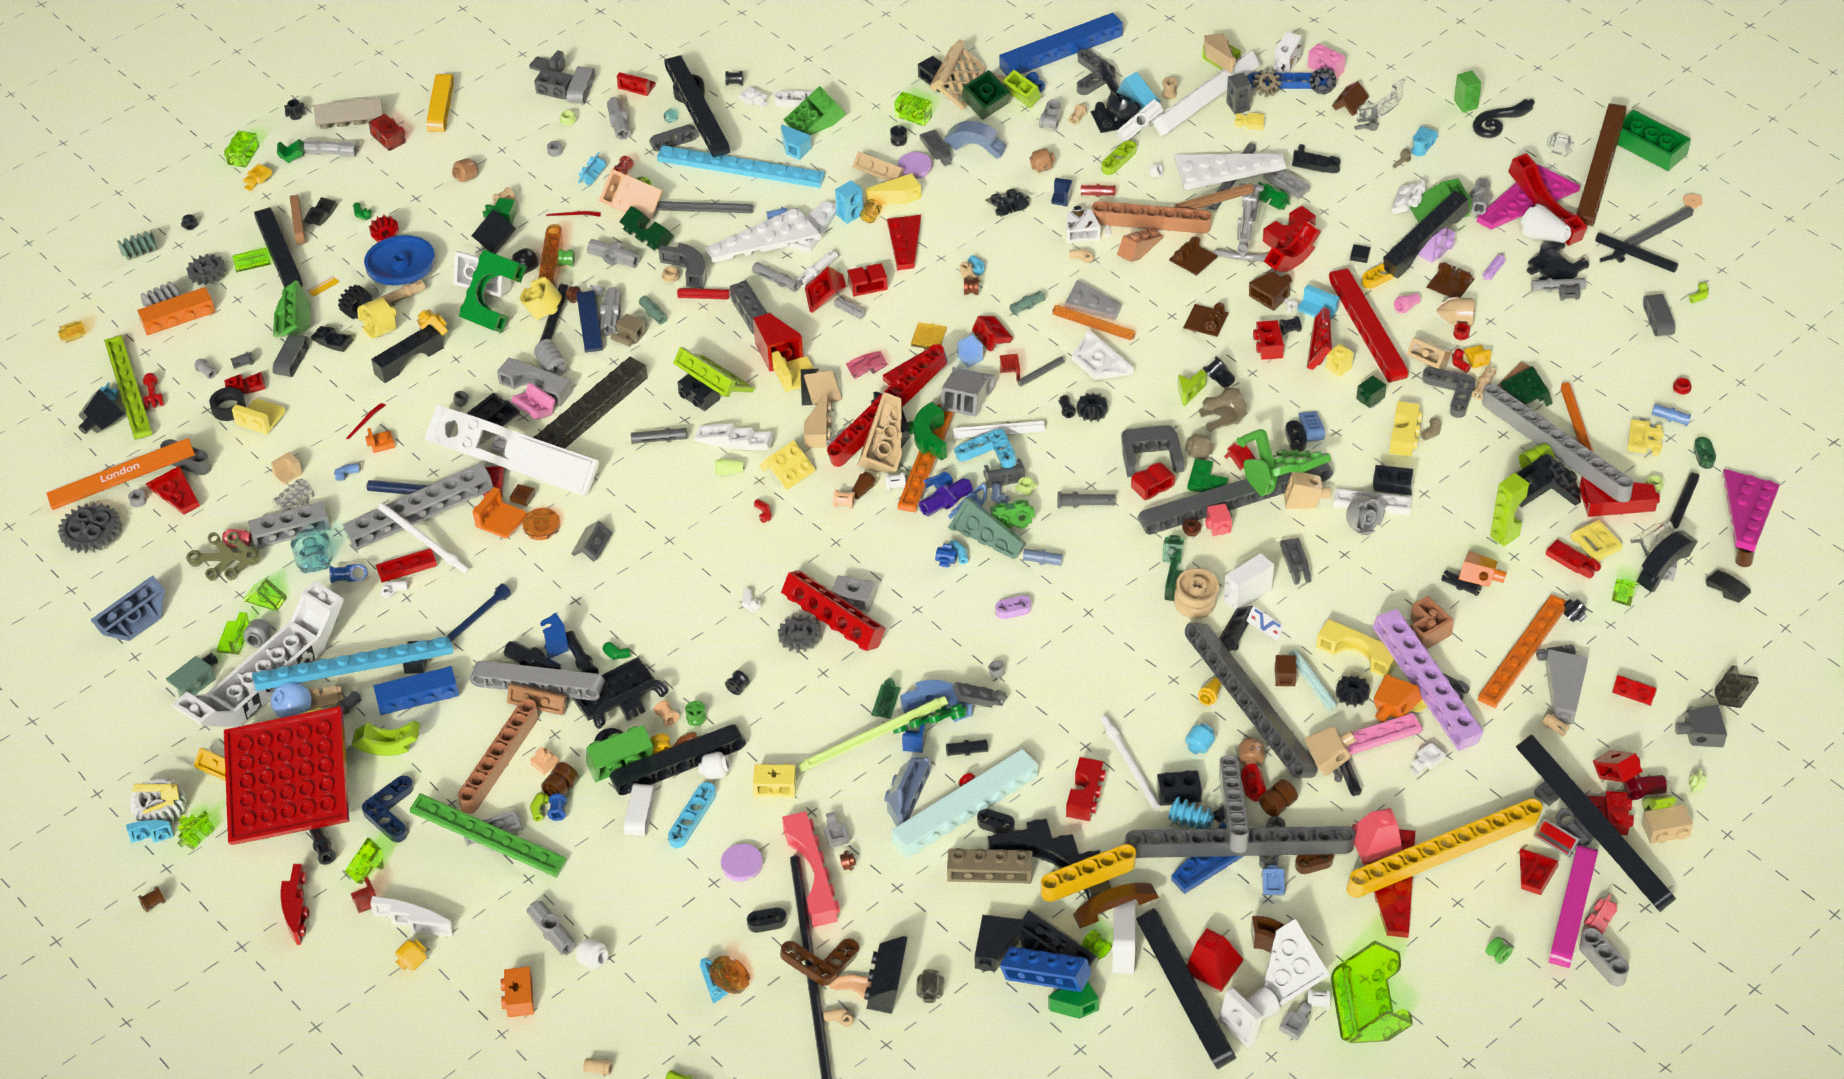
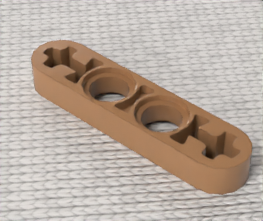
(297, 219)

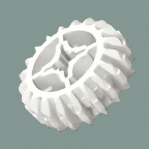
(151, 799)

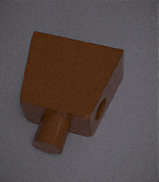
(1270, 289)

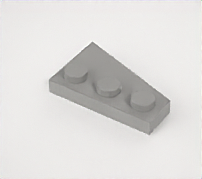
(1090, 301)

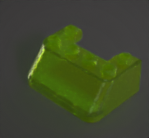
(1364, 996)

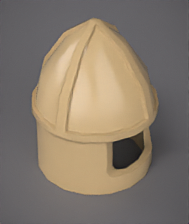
(1457, 310)

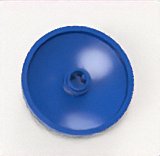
(399, 260)

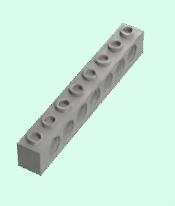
(419, 506)

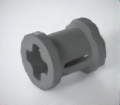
(1567, 292)

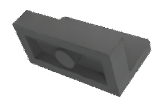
(592, 541)

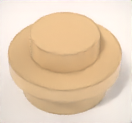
(670, 274)

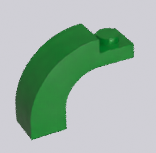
(925, 423)

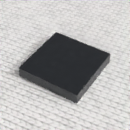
(493, 232)

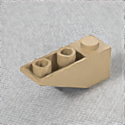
(1218, 51)
(817, 424)

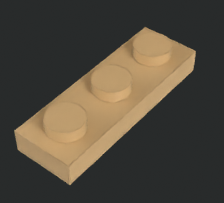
(877, 167)

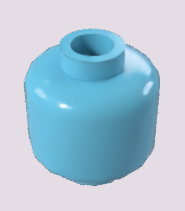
(1200, 739)

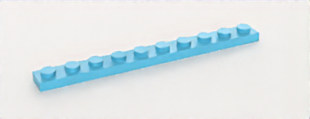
(741, 166)
(352, 663)

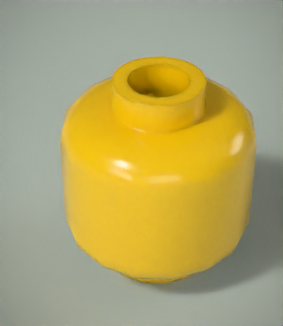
(410, 954)

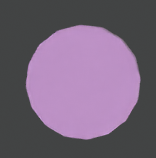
(915, 163)
(741, 862)

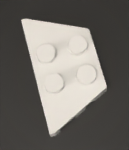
(1099, 359)

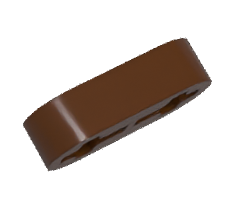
(1314, 862)

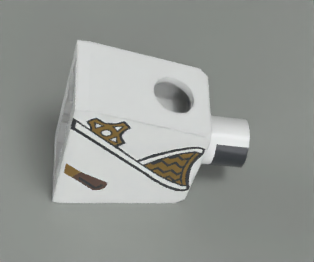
(1288, 52)
(1082, 225)

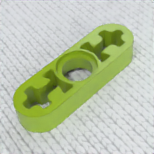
(1111, 165)

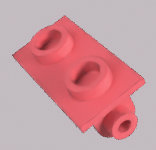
(1603, 910)

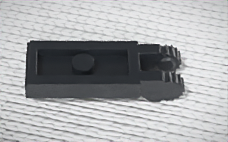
(1316, 162)

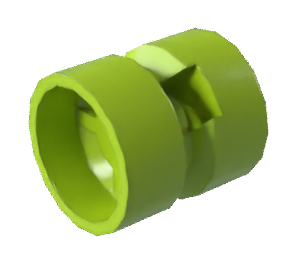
(1531, 455)

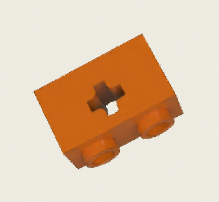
(518, 992)

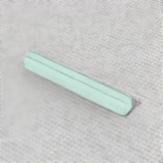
(1314, 681)

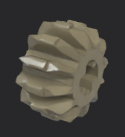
(1262, 86)

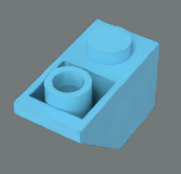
(795, 142)

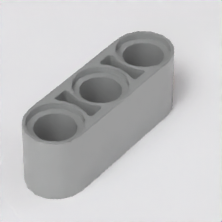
(580, 85)
(1604, 957)

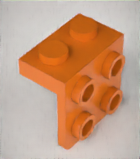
(496, 516)

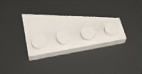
(821, 219)

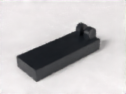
(1235, 628)

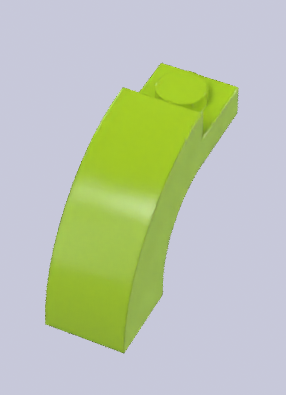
(384, 741)

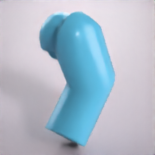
(979, 266)
(962, 551)

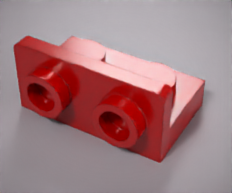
(990, 331)

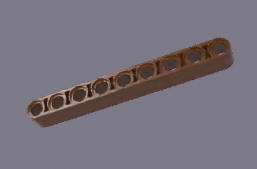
(1601, 163)

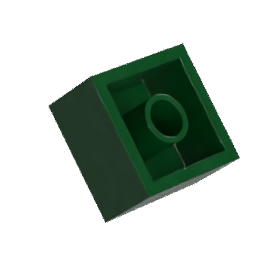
(985, 94)

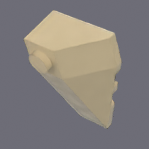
(883, 443)

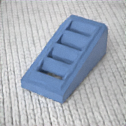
(1314, 429)

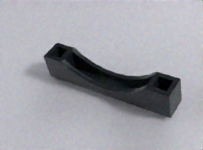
(1449, 212)

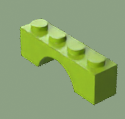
(1509, 496)

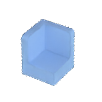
(970, 350)

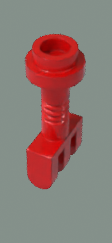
(150, 381)

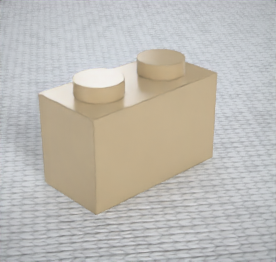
(1429, 353)
(1667, 824)

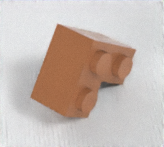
(1430, 622)

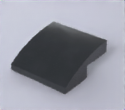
(494, 410)

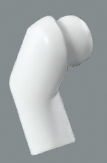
(392, 587)
(748, 603)

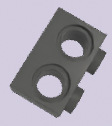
(552, 83)
(1238, 93)

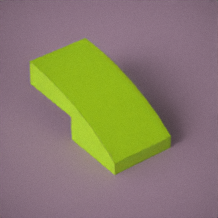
(1659, 802)

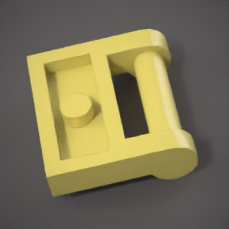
(1600, 537)

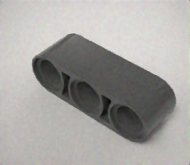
(1659, 315)
(291, 355)
(197, 464)

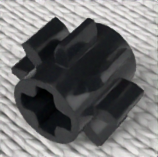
(294, 109)
(1575, 610)

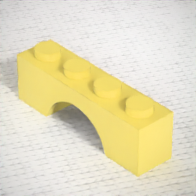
(1337, 638)

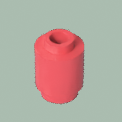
(244, 536)

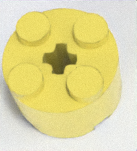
(541, 298)
(377, 317)

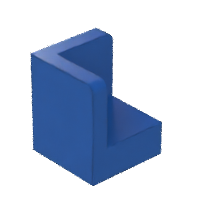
(914, 740)

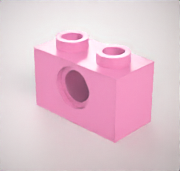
(1324, 57)

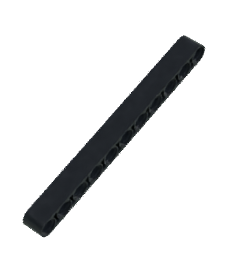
(1596, 823)

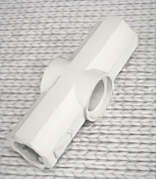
(1147, 114)

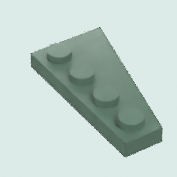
(980, 525)

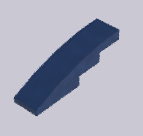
(589, 321)

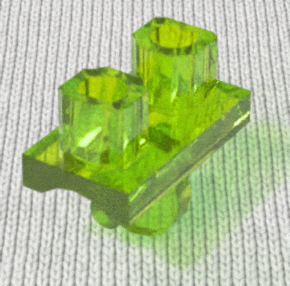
(191, 826)

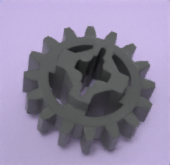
(206, 269)
(799, 633)

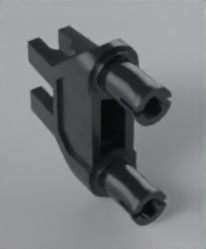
(1553, 265)

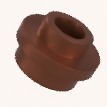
(571, 293)
(1191, 527)
(847, 860)

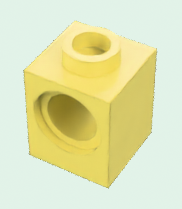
(1339, 360)

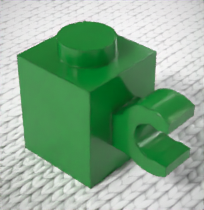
(504, 207)

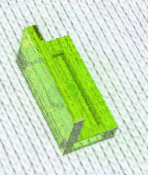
(251, 260)
(232, 636)

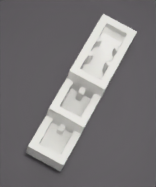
(735, 438)
(418, 918)

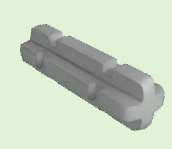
(849, 307)

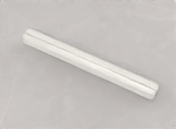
(1010, 428)

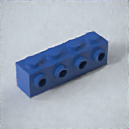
(416, 690)
(1045, 969)

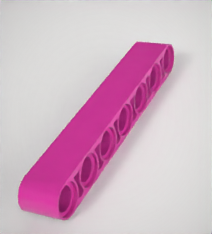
(1573, 906)

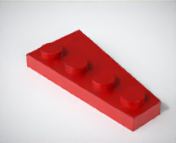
(904, 240)
(1320, 339)

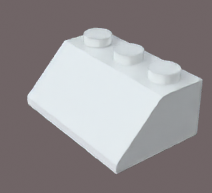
(464, 267)

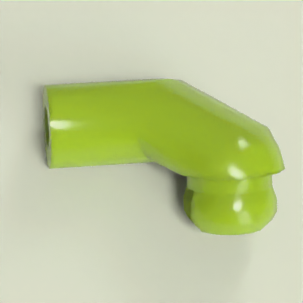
(1702, 293)
(536, 804)

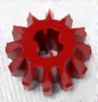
(383, 228)

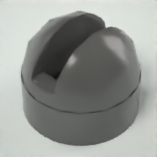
(460, 398)

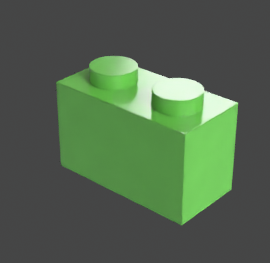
(1467, 91)

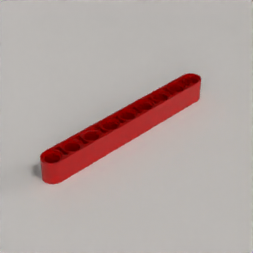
(1368, 325)
(904, 387)

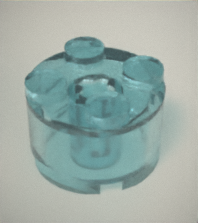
(312, 550)

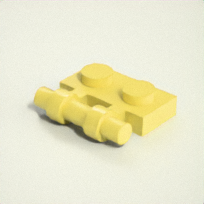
(1639, 434)

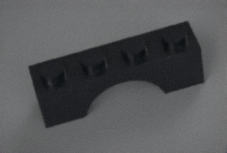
(389, 362)

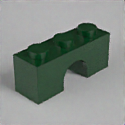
(636, 222)

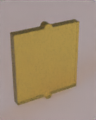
(928, 335)

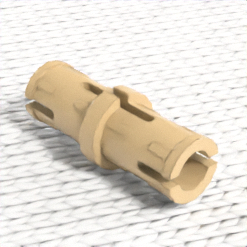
(1482, 381)

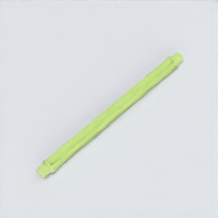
(871, 734)

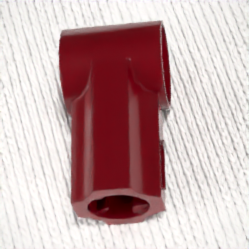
(1640, 786)

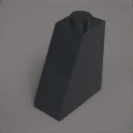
(994, 941)

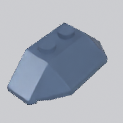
(132, 612)
(907, 788)

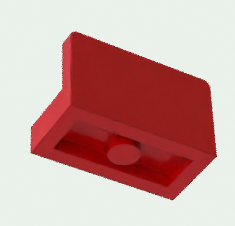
(634, 84)

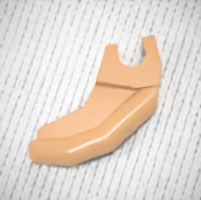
(851, 982)

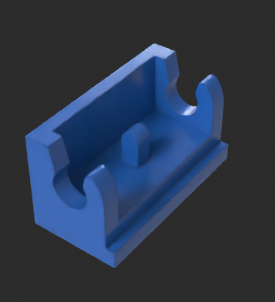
(554, 636)

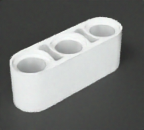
(639, 810)

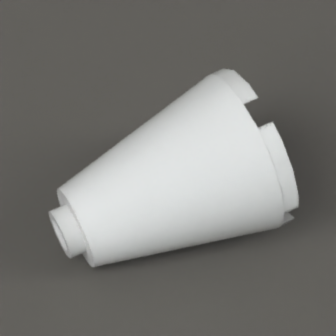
(1544, 225)

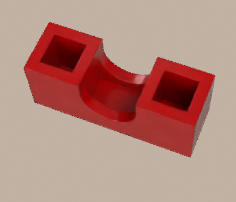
(1282, 235)
(1082, 802)

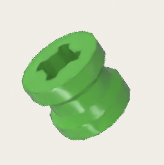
(566, 257)
(692, 709)
(1499, 950)

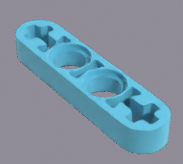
(689, 813)

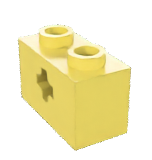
(774, 780)

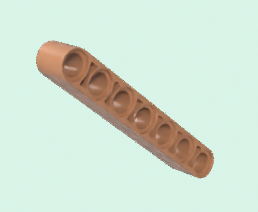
(1152, 217)
(498, 756)

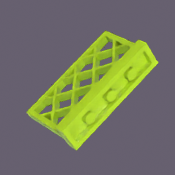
(710, 373)

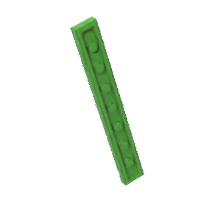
(488, 835)

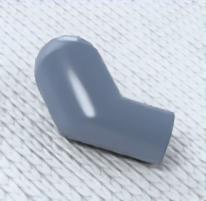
(996, 494)

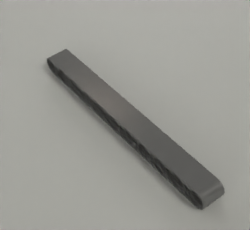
(1233, 495)
(1251, 700)
(1261, 842)

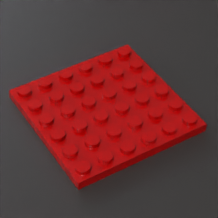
(286, 775)

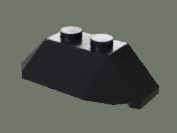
(1044, 936)

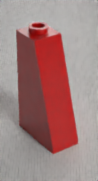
(1598, 503)

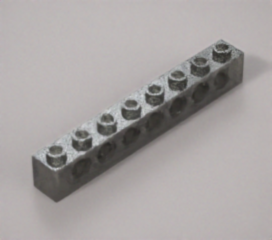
(594, 404)

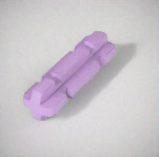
(1493, 268)

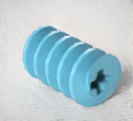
(1190, 815)

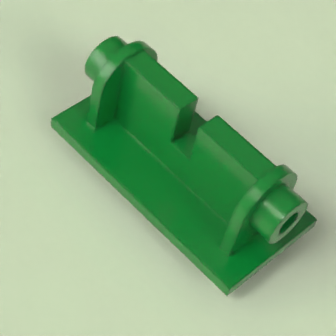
(1278, 198)

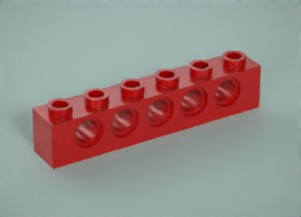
(833, 610)

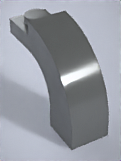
(688, 258)

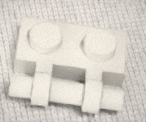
(1408, 196)

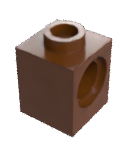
(1285, 670)

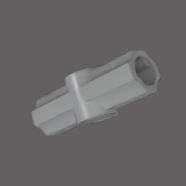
(618, 118)
(1480, 196)
(613, 253)
(610, 311)
(551, 927)

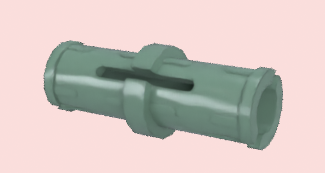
(1027, 302)
(652, 310)

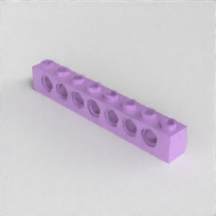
(1425, 673)

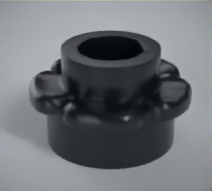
(189, 222)

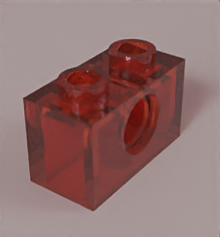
(387, 132)

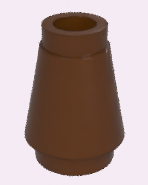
(863, 484)

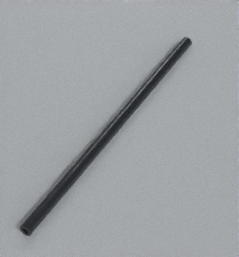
(813, 987)

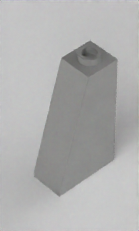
(1565, 683)

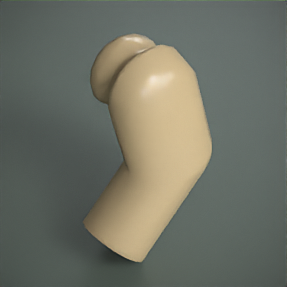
(1082, 254)
(966, 271)
(840, 1015)

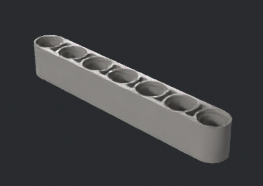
(572, 683)
(1233, 804)

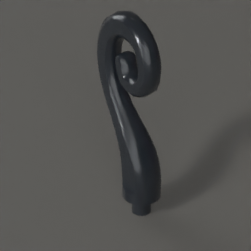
(1509, 112)

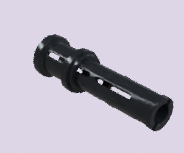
(583, 661)
(322, 846)

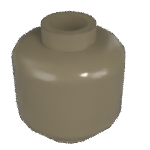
(1199, 446)

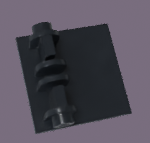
(1103, 119)
(1008, 202)

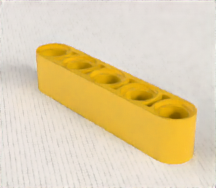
(440, 102)
(1088, 873)

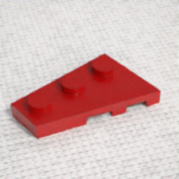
(174, 490)

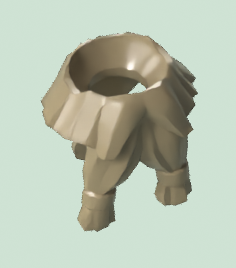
(1228, 405)

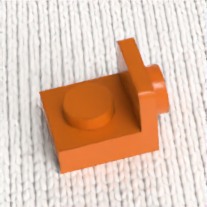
(379, 441)

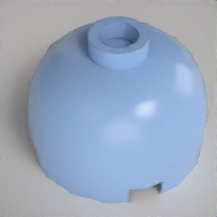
(290, 699)

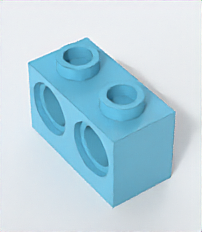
(849, 201)

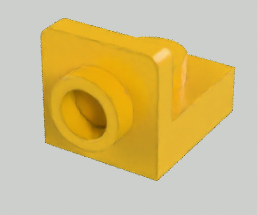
(1477, 356)

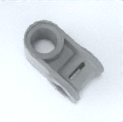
(1051, 115)

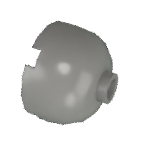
(1364, 514)

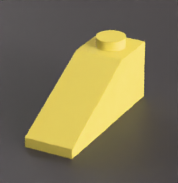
(896, 191)

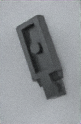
(936, 146)
(978, 695)

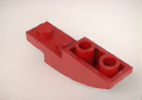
(293, 903)

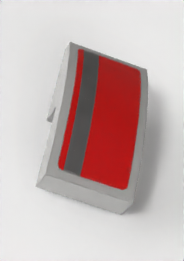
(1556, 837)

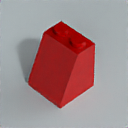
(774, 336)

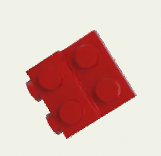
(1616, 809)

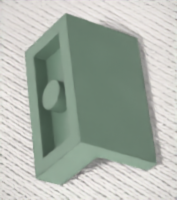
(192, 677)

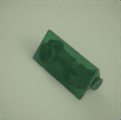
(886, 699)

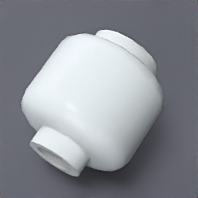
(714, 765)
(591, 953)

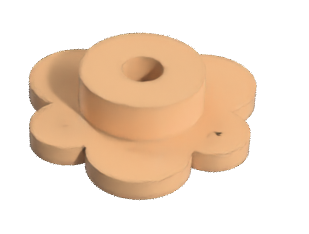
(1692, 200)

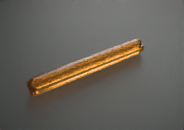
(1093, 322)

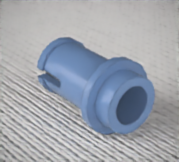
(770, 214)

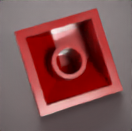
(824, 288)
(1214, 960)

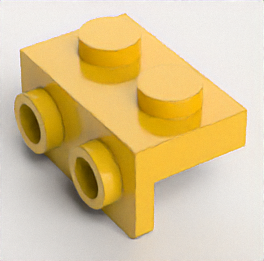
(437, 320)

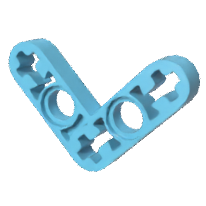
(992, 440)

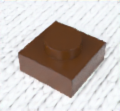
(522, 495)

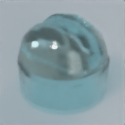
(670, 116)

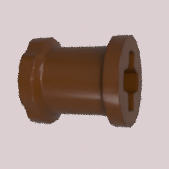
(151, 899)

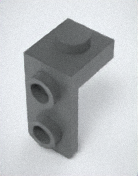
(555, 63)

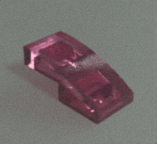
(869, 362)

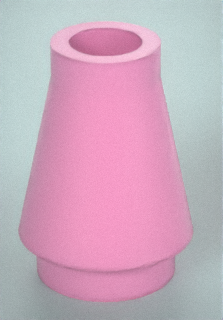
(1405, 303)

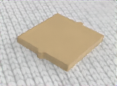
(822, 384)

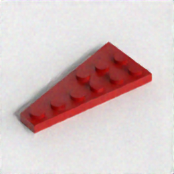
(1395, 899)

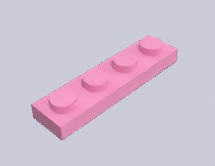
(1385, 733)

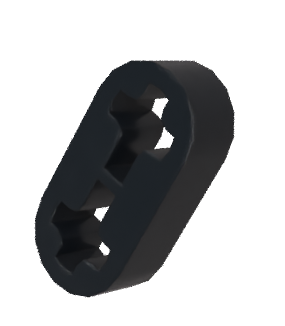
(1298, 435)
(996, 821)
(766, 919)

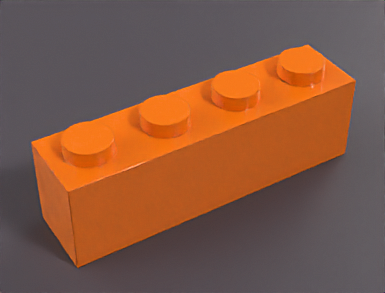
(176, 311)

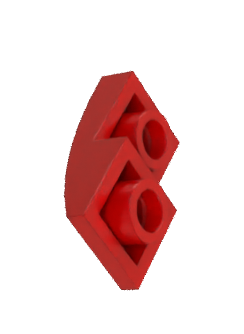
(246, 385)

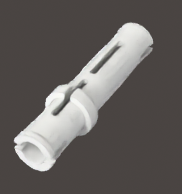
(813, 271)

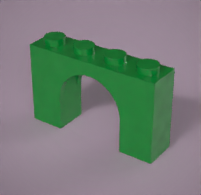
(474, 306)

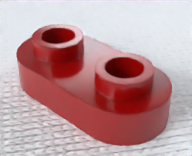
(1253, 786)

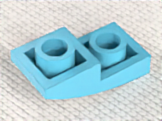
(157, 829)

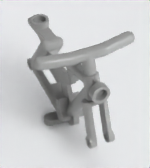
(1250, 205)

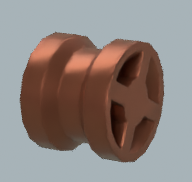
(970, 286)

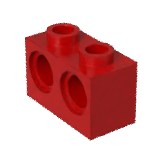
(1269, 340)

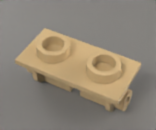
(326, 697)

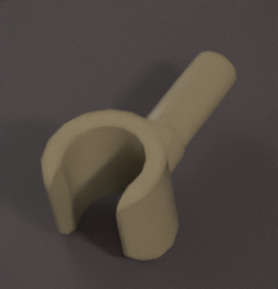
(1405, 156)

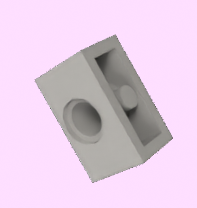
(855, 591)

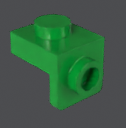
(290, 152)

